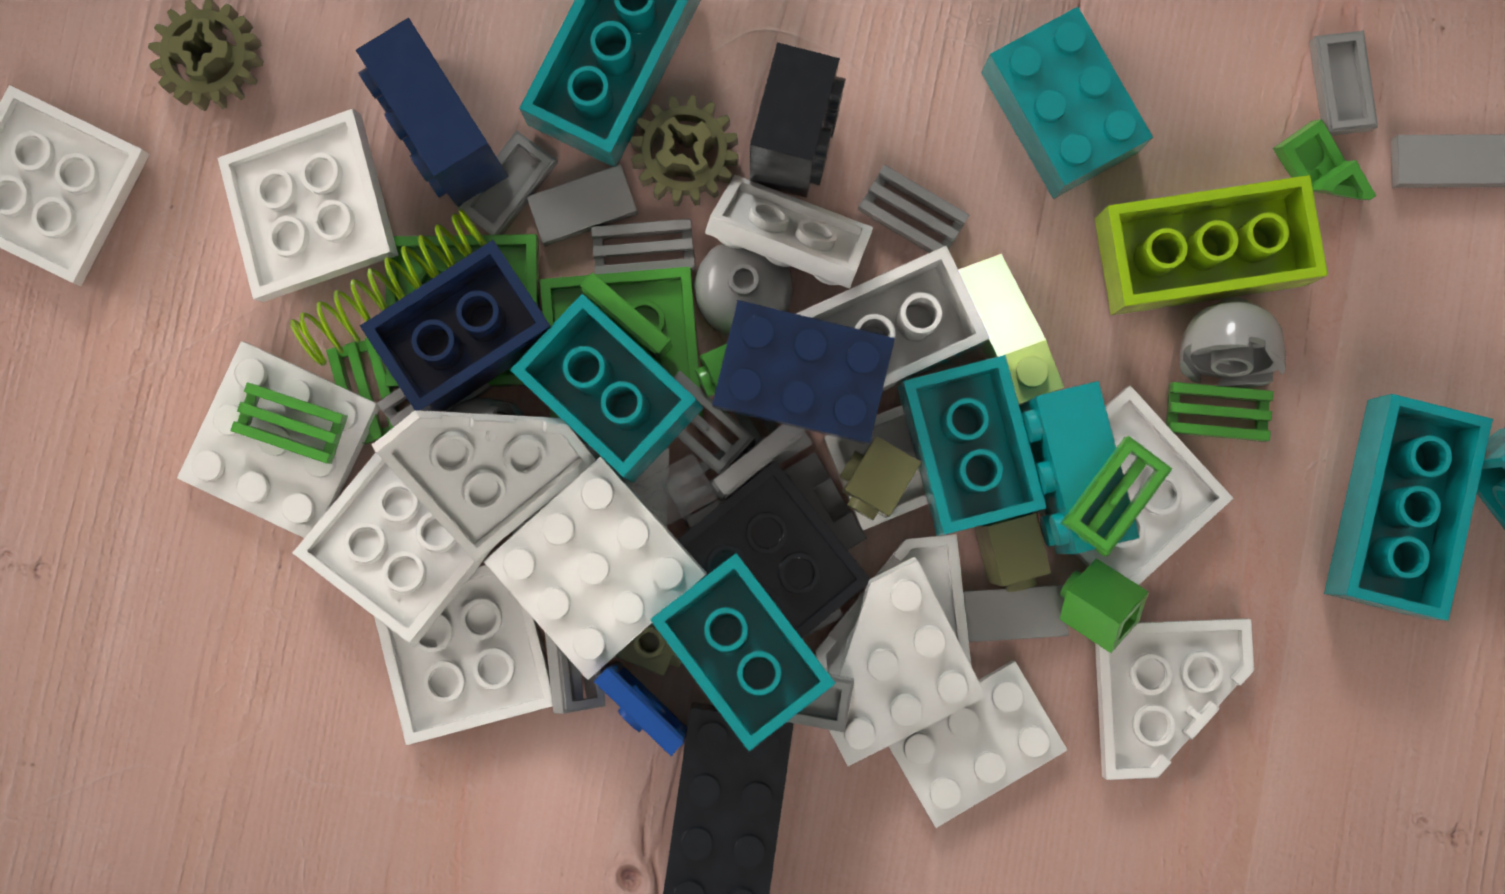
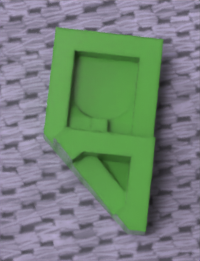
(1316, 154)

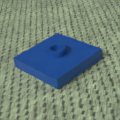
(641, 707)

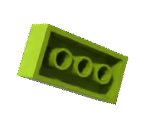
(1210, 245)

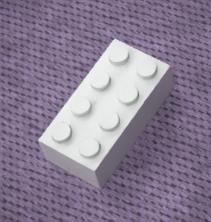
(917, 305)

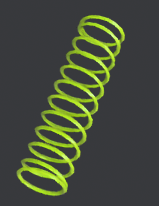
(317, 355)

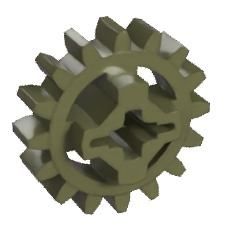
(191, 40)
(669, 164)

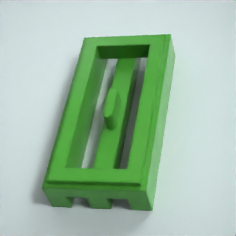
(626, 317)
(353, 351)
(249, 409)
(1260, 414)
(1088, 532)

